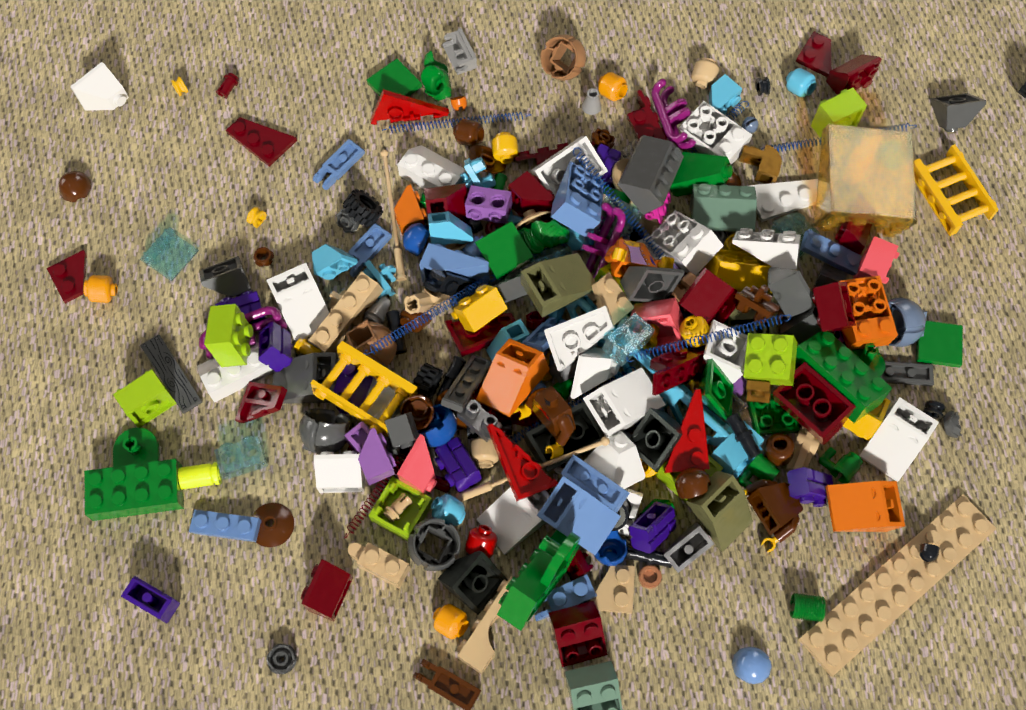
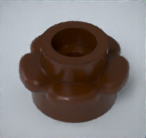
(261, 252)

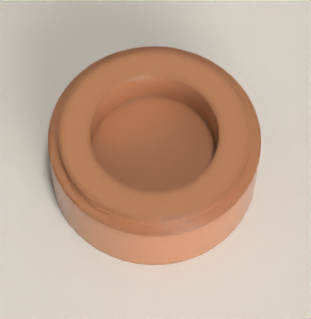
(649, 576)

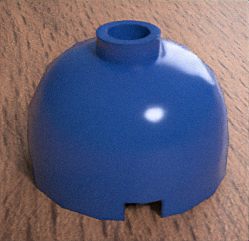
(441, 428)

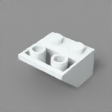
(338, 472)

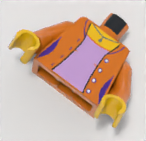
(632, 253)

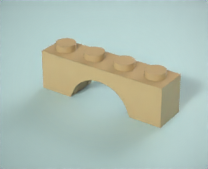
(358, 297)
(477, 649)

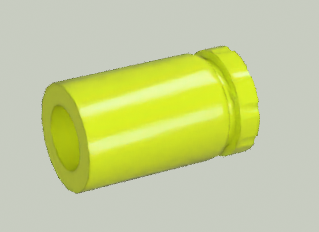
(199, 475)

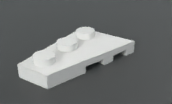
(577, 336)

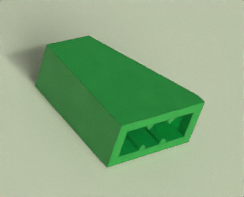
(700, 169)

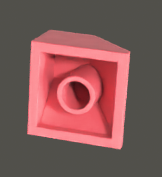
(418, 468)

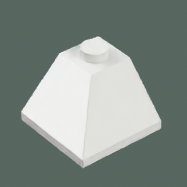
(99, 90)
(727, 352)
(591, 370)
(618, 460)

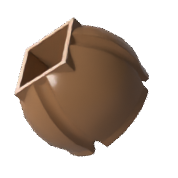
(553, 53)
(366, 334)

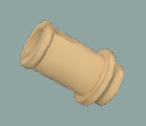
(397, 507)

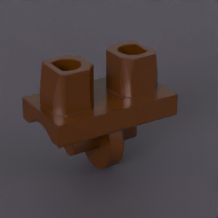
(758, 300)

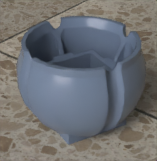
(908, 320)

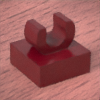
(578, 566)

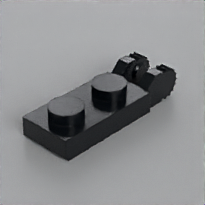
(450, 283)

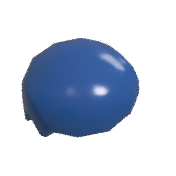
(415, 238)
(618, 547)

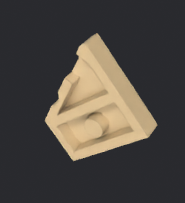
(611, 295)
(616, 590)

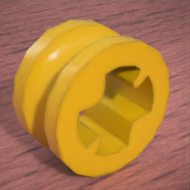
(179, 86)
(256, 217)

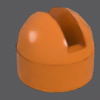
(459, 101)

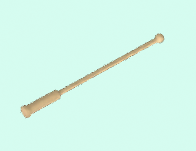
(397, 251)
(488, 486)

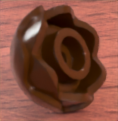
(602, 137)

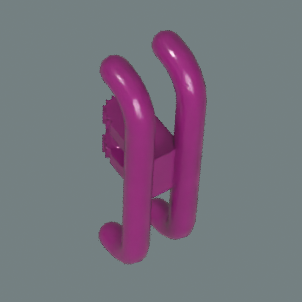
(671, 114)
(602, 244)
(268, 310)

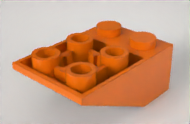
(871, 314)
(512, 377)
(865, 506)

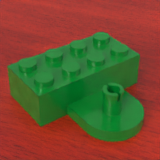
(849, 371)
(135, 482)
(537, 578)

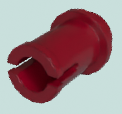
(227, 85)

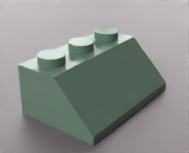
(724, 206)

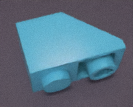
(724, 94)
(448, 229)
(331, 261)
(514, 331)

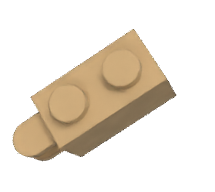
(379, 563)

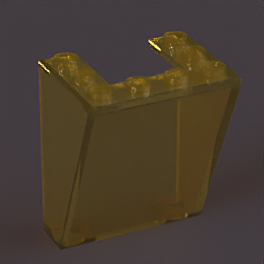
(866, 179)

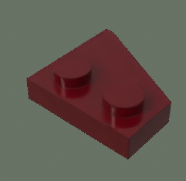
(69, 276)
(260, 401)

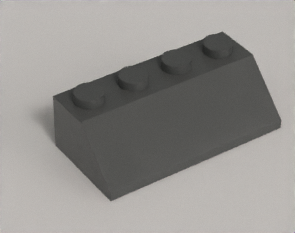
(650, 172)

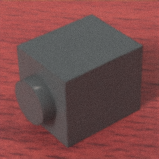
(402, 430)

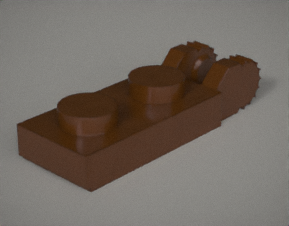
(449, 686)

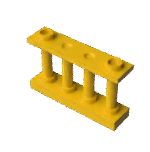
(942, 205)
(366, 367)

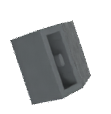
(301, 372)

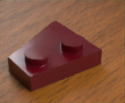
(816, 54)

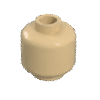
(705, 73)
(483, 453)

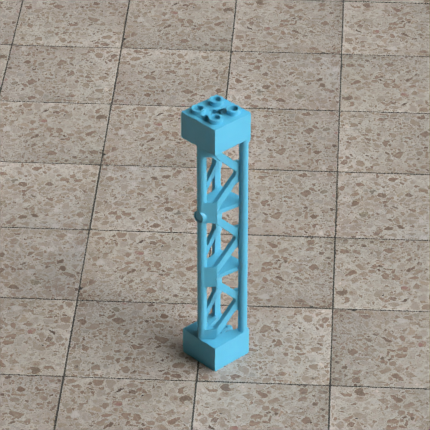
(729, 452)

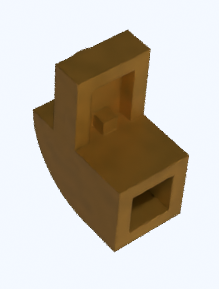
(767, 161)
(758, 391)

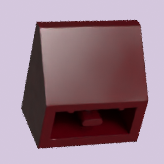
(854, 73)
(530, 194)
(447, 198)
(853, 236)
(710, 298)
(833, 307)
(326, 590)
(578, 633)

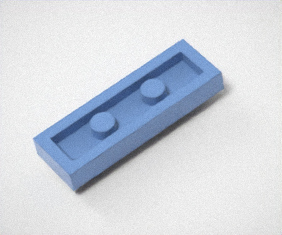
(830, 252)
(595, 483)
(225, 525)

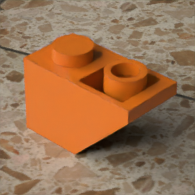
(408, 210)

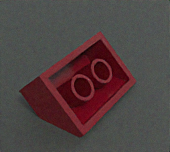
(814, 403)

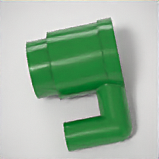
(847, 465)
(761, 468)

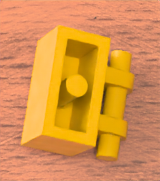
(479, 308)

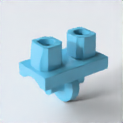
(473, 168)
(386, 273)

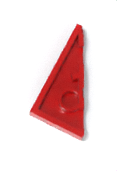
(404, 108)
(692, 446)
(523, 474)

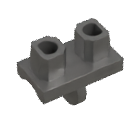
(478, 419)

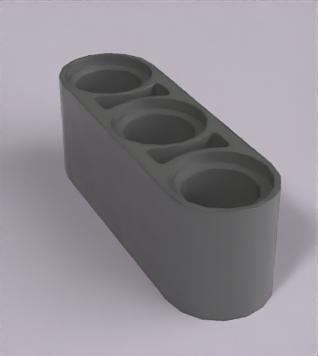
(510, 284)

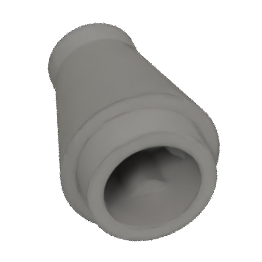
(591, 103)
(378, 311)

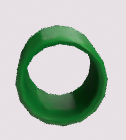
(808, 607)

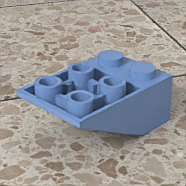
(578, 200)
(456, 261)
(578, 512)

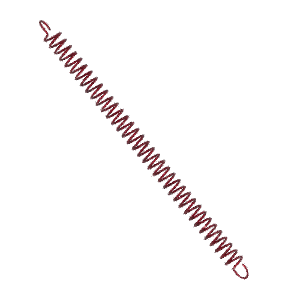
(374, 496)

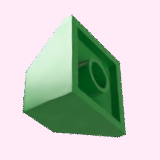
(716, 390)

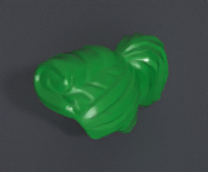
(435, 78)
(544, 235)

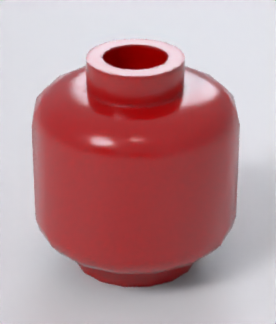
(481, 539)

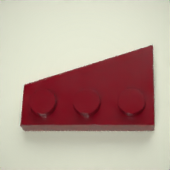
(261, 140)
(470, 342)

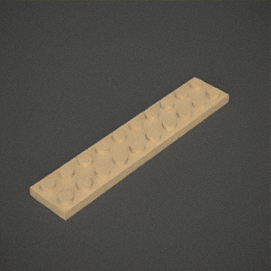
(895, 586)

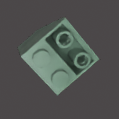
(594, 687)

